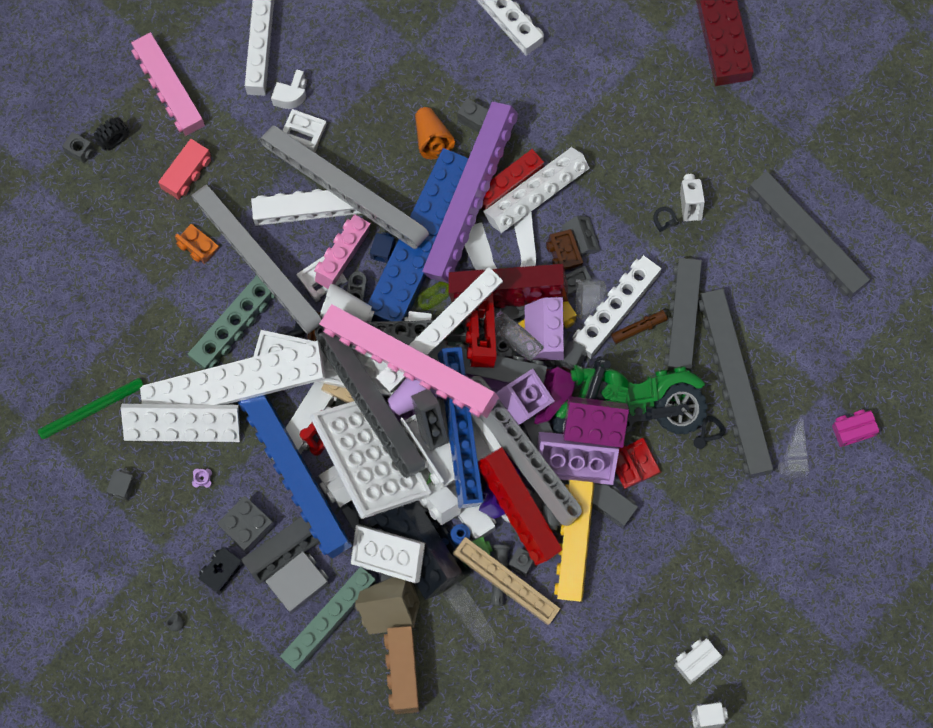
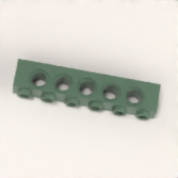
(199, 354)

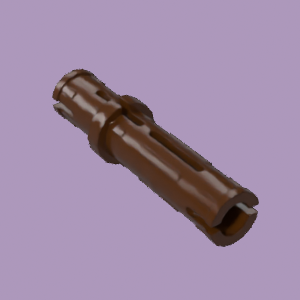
(647, 322)

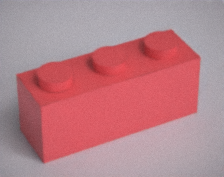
(185, 169)

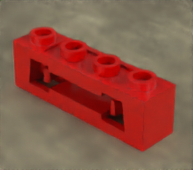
(485, 353)

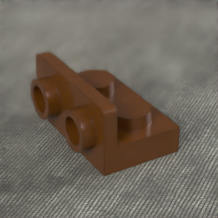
(564, 249)

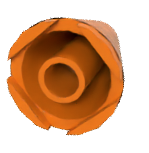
(432, 134)

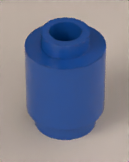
(460, 528)

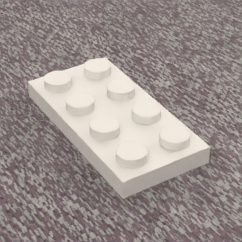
(387, 553)

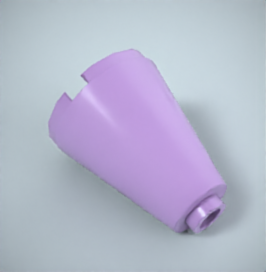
(401, 401)

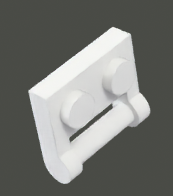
(306, 125)
(307, 278)

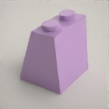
(525, 396)

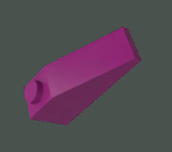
(560, 387)

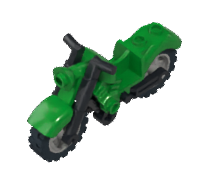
(611, 385)

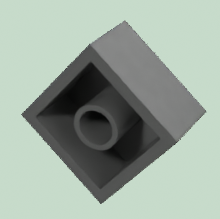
(245, 524)

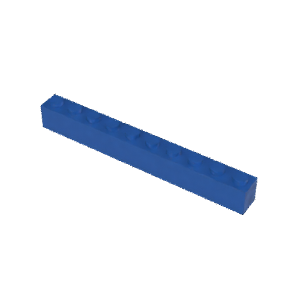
(296, 475)

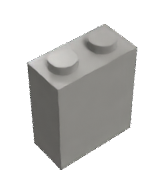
(298, 582)

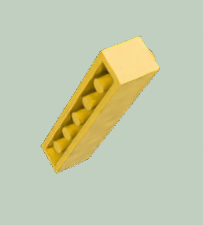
(575, 545)

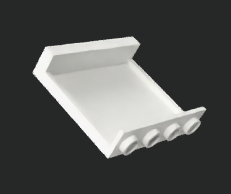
(440, 459)

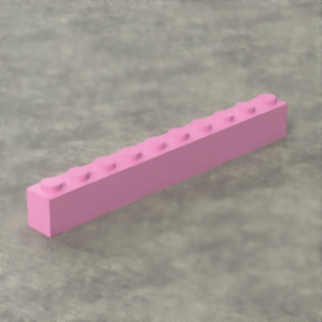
(409, 361)

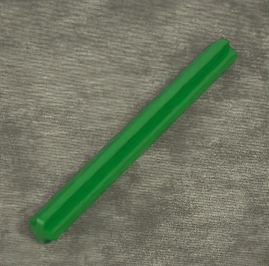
(90, 408)

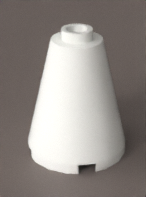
(346, 302)

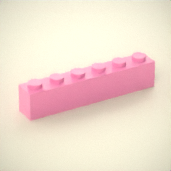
(168, 84)

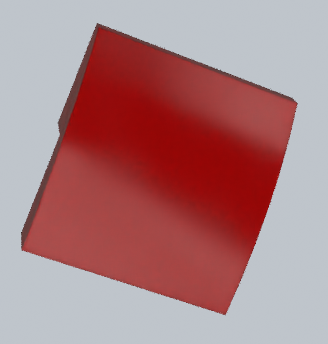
(636, 463)

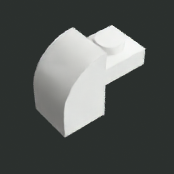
(290, 96)

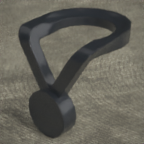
(670, 223)
(700, 441)

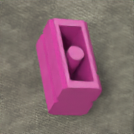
(855, 428)

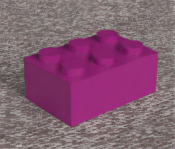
(595, 422)

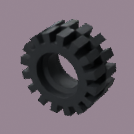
(111, 133)

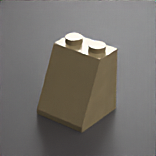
(388, 605)

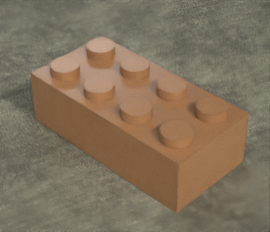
(403, 670)

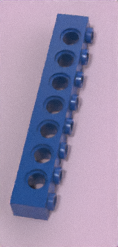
(461, 439)

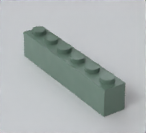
(326, 620)

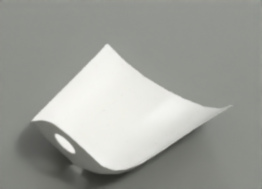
(479, 248)

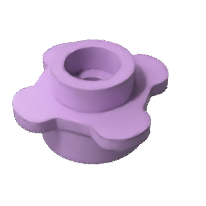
(198, 473)

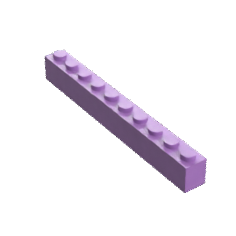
(470, 192)

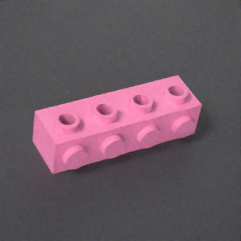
(342, 252)

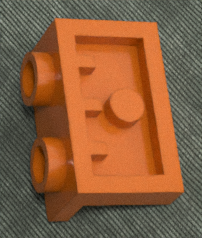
(197, 243)

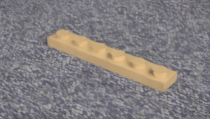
(506, 581)

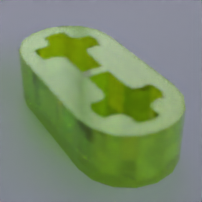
(430, 292)

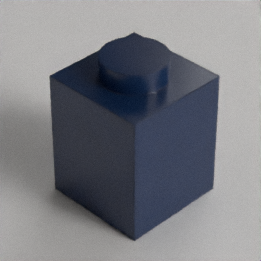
(382, 247)

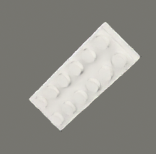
(180, 422)

